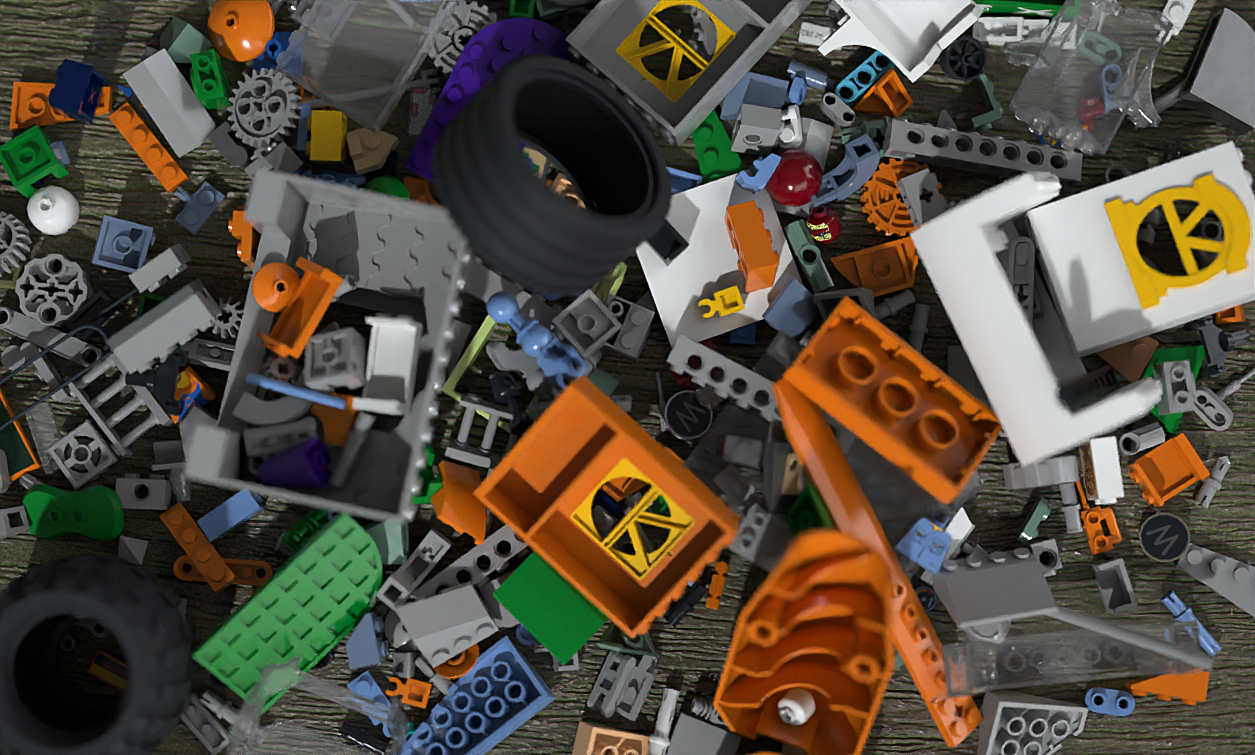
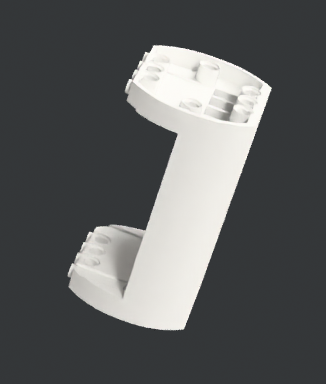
(1019, 371)

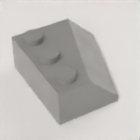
(447, 622)

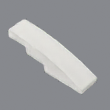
(1005, 29)

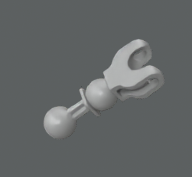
(525, 367)

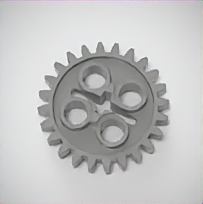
(264, 108)

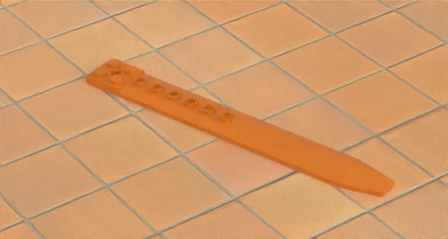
(852, 514)

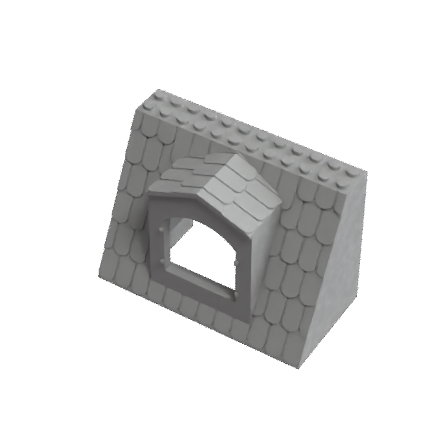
(403, 264)

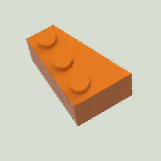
(752, 245)

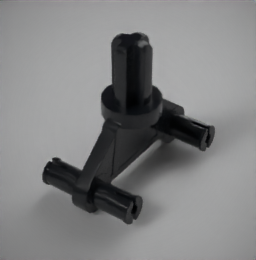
(1216, 344)
(162, 381)

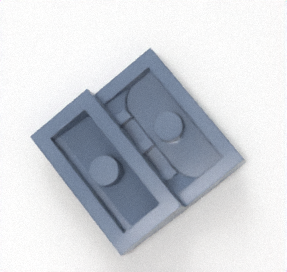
(792, 310)

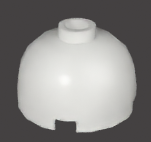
(53, 210)

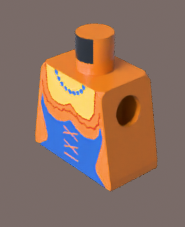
(190, 389)

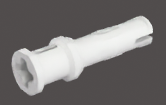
(659, 739)

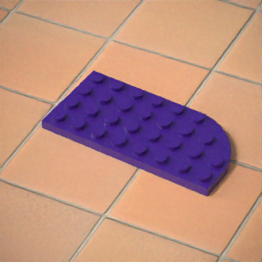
(474, 67)

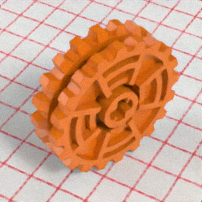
(882, 200)

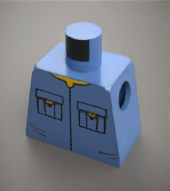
(926, 541)

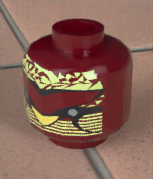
(823, 225)

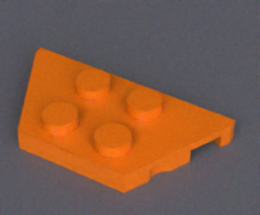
(880, 267)

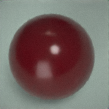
(795, 178)

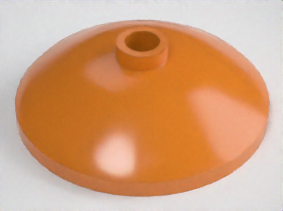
(248, 35)

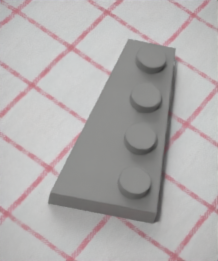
(1222, 574)

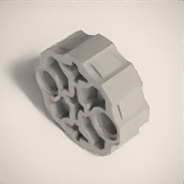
(38, 308)
(1041, 473)

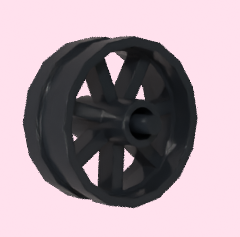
(963, 58)

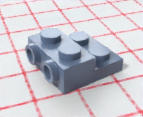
(122, 244)

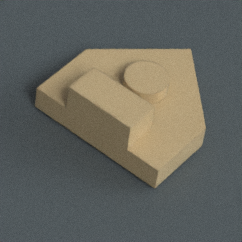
(370, 149)

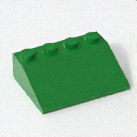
(550, 607)

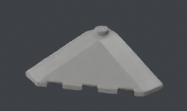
(1026, 723)

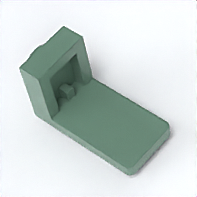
(985, 121)

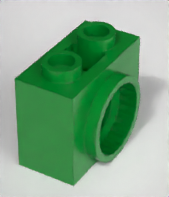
(210, 80)

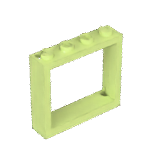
(466, 362)

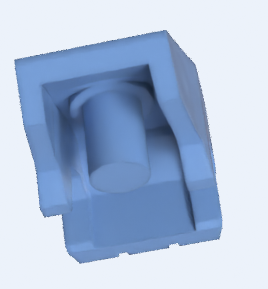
(762, 171)

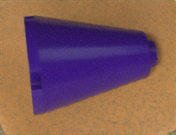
(297, 466)

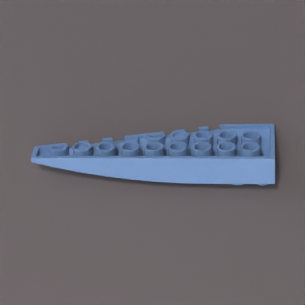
(483, 705)

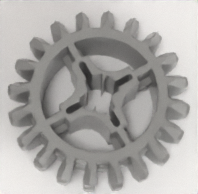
(12, 253)

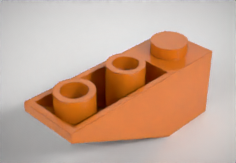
(1188, 687)

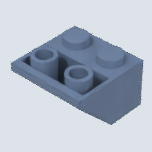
(366, 643)

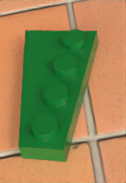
(714, 150)

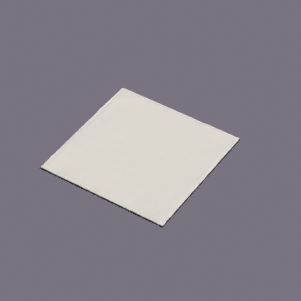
(711, 262)

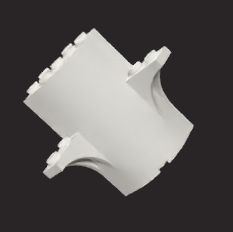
(903, 30)

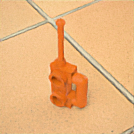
(1091, 524)

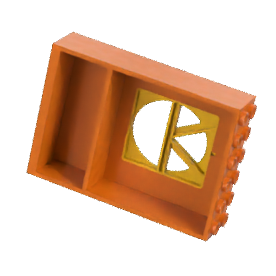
(548, 494)

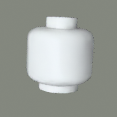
(796, 706)

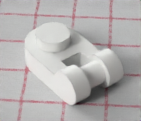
(792, 133)

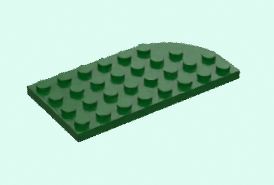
(298, 609)

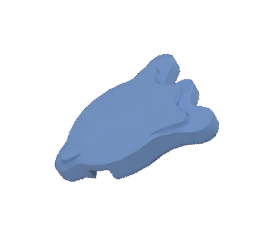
(333, 177)

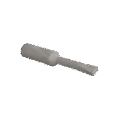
(1233, 385)
(661, 404)

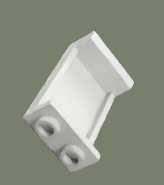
(390, 365)

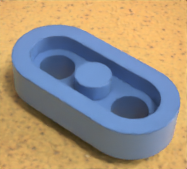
(1109, 701)

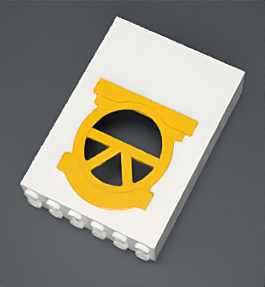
(1093, 260)

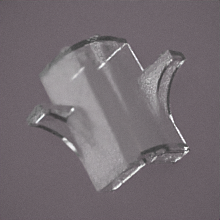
(1089, 73)

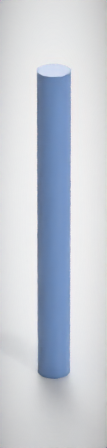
(296, 390)

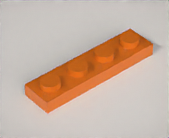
(148, 147)
(198, 547)

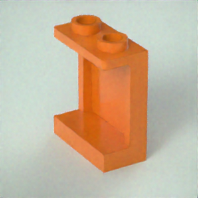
(1167, 469)

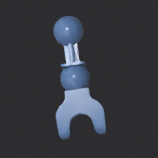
(537, 341)

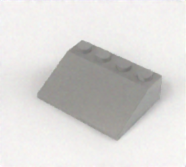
(993, 588)

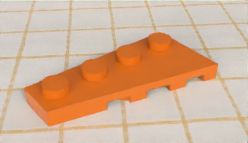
(32, 107)

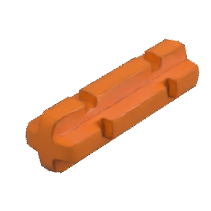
(717, 585)

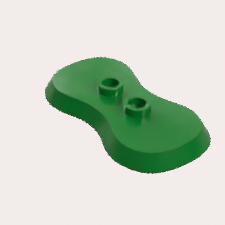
(87, 512)

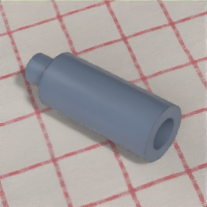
(811, 76)

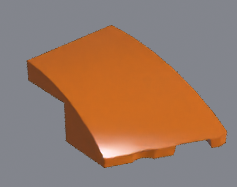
(456, 502)

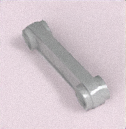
(44, 336)

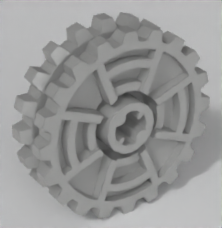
(462, 24)

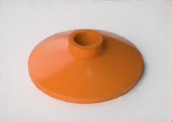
(265, 286)
(454, 669)

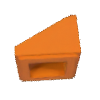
(1230, 315)

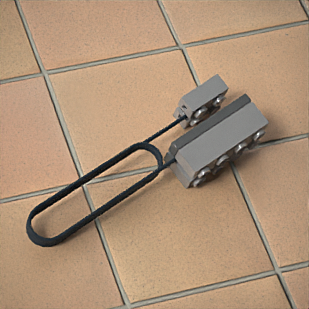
(155, 331)

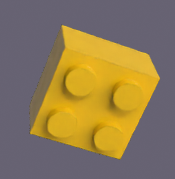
(327, 137)

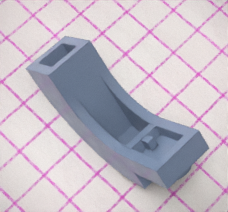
(851, 173)

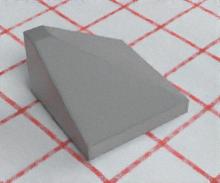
(132, 549)

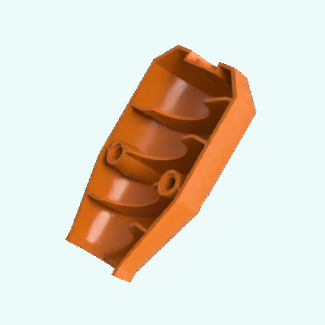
(816, 628)

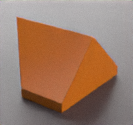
(886, 97)

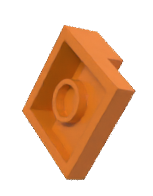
(246, 234)

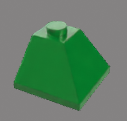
(807, 514)

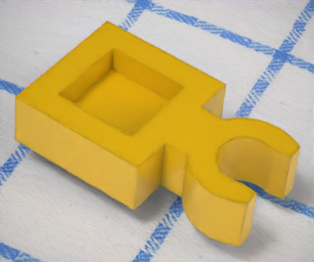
(725, 302)

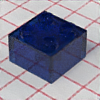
(77, 91)

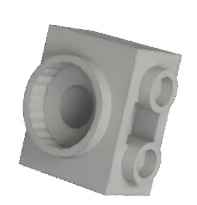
(756, 130)
(1177, 387)

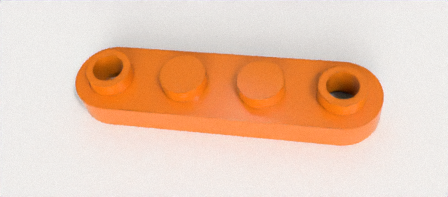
(244, 570)

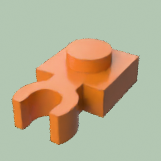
(414, 691)

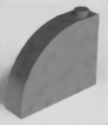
(1224, 72)

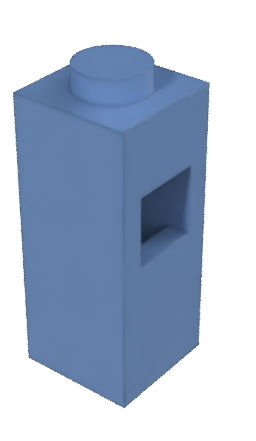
(231, 514)

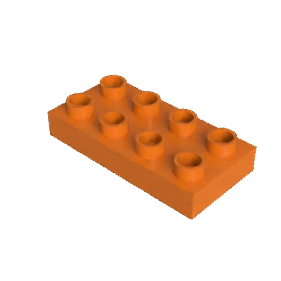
(895, 400)

